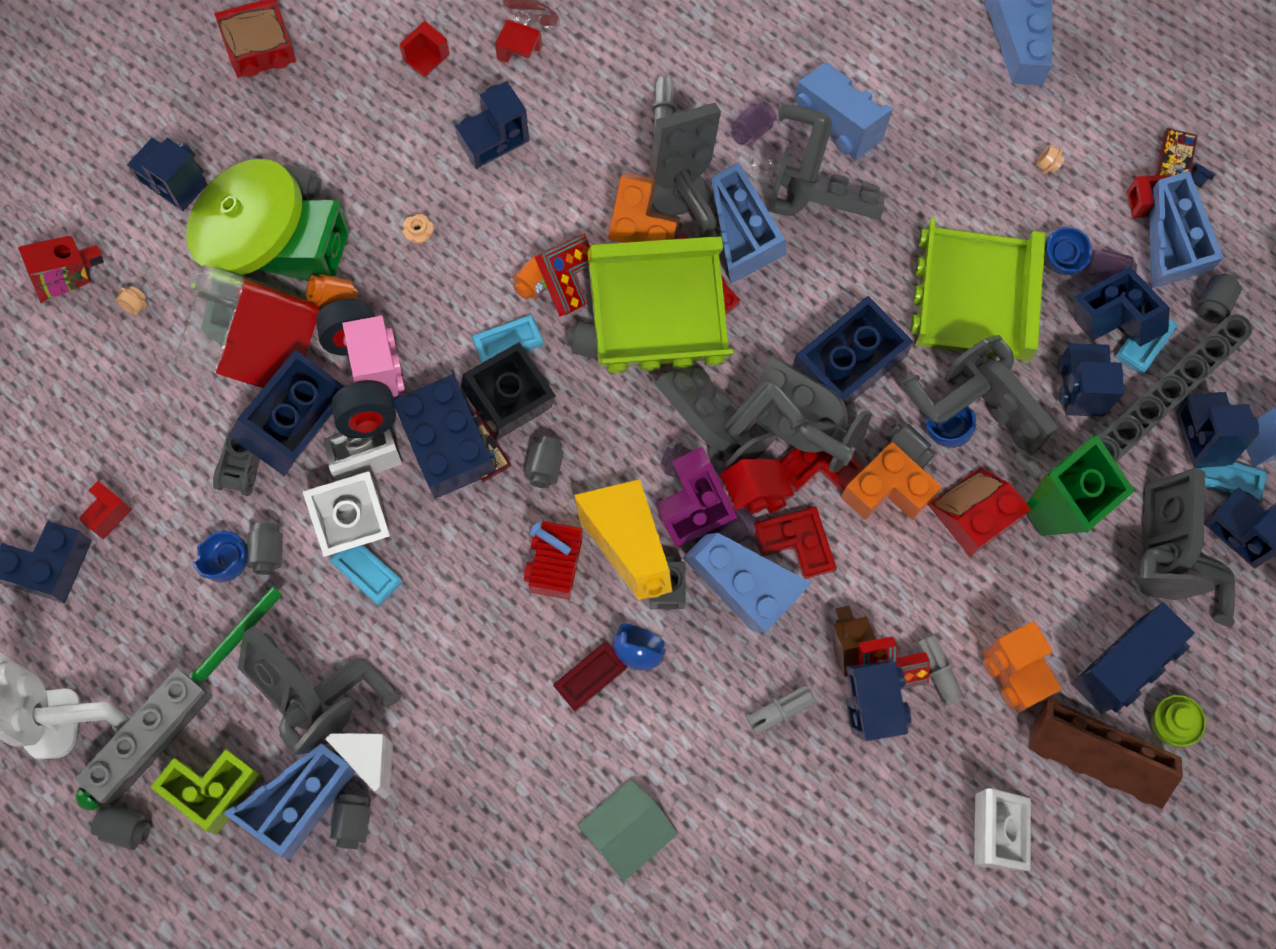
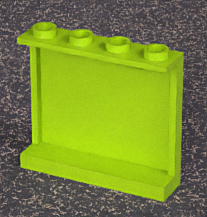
(978, 290)
(658, 303)

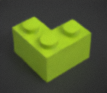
(209, 796)

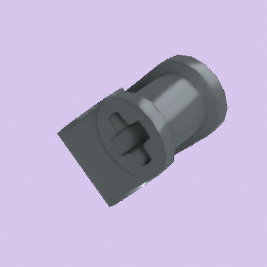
(235, 469)

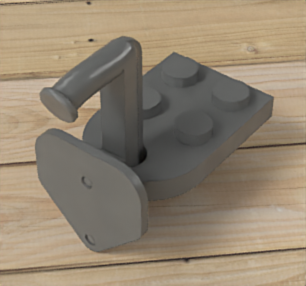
(678, 159)
(809, 185)
(997, 386)
(815, 404)
(718, 422)
(1174, 542)
(295, 697)

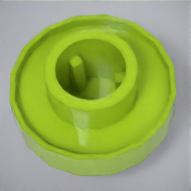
(1178, 721)

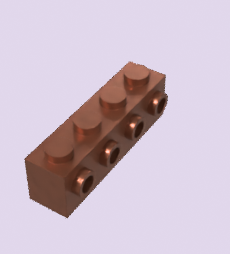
(1105, 753)

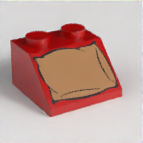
(255, 37)
(979, 510)

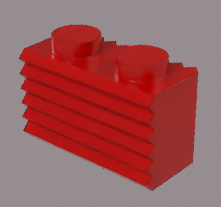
(757, 485)
(552, 570)

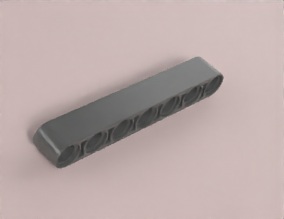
(1177, 383)

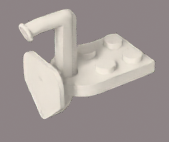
(45, 719)

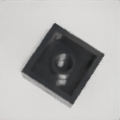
(507, 391)

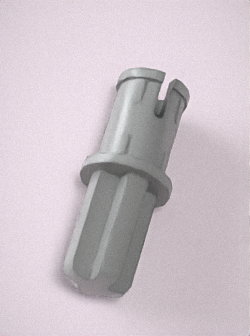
(664, 98)
(941, 671)
(781, 709)

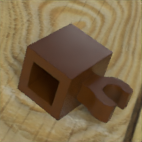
(847, 636)

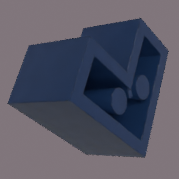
(497, 128)
(169, 171)
(1122, 302)
(1089, 380)
(1216, 429)
(1245, 527)
(52, 565)
(877, 700)

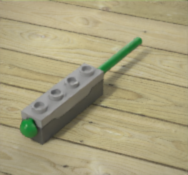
(157, 722)

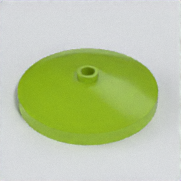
(244, 217)

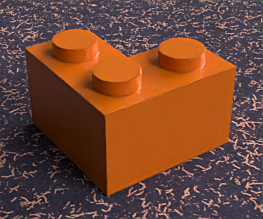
(633, 215)
(893, 477)
(1021, 667)

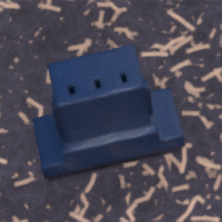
(1201, 175)

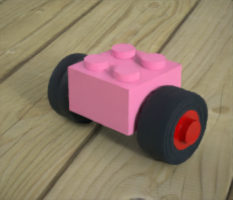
(353, 330)

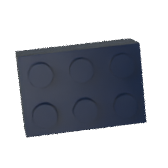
(855, 351)
(287, 413)
(443, 436)
(1134, 660)

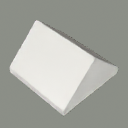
(358, 455)
(346, 513)
(369, 756)
(1002, 830)

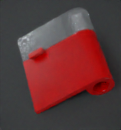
(243, 327)

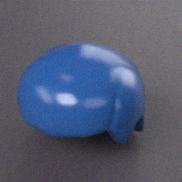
(1067, 251)
(958, 429)
(221, 545)
(638, 647)

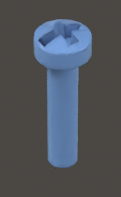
(537, 530)

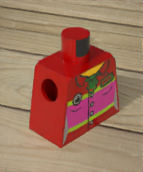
(58, 266)

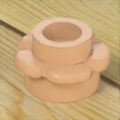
(1050, 159)
(420, 235)
(131, 300)

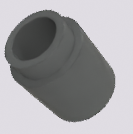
(308, 181)
(1219, 298)
(583, 340)
(911, 444)
(544, 462)
(264, 548)
(350, 821)
(120, 827)

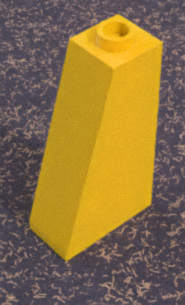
(627, 536)

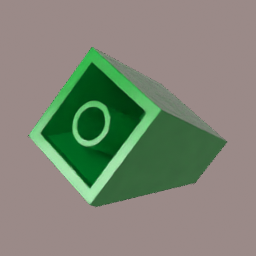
(315, 244)
(1079, 491)

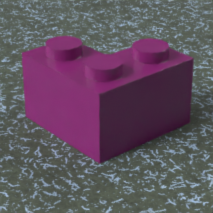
(700, 505)

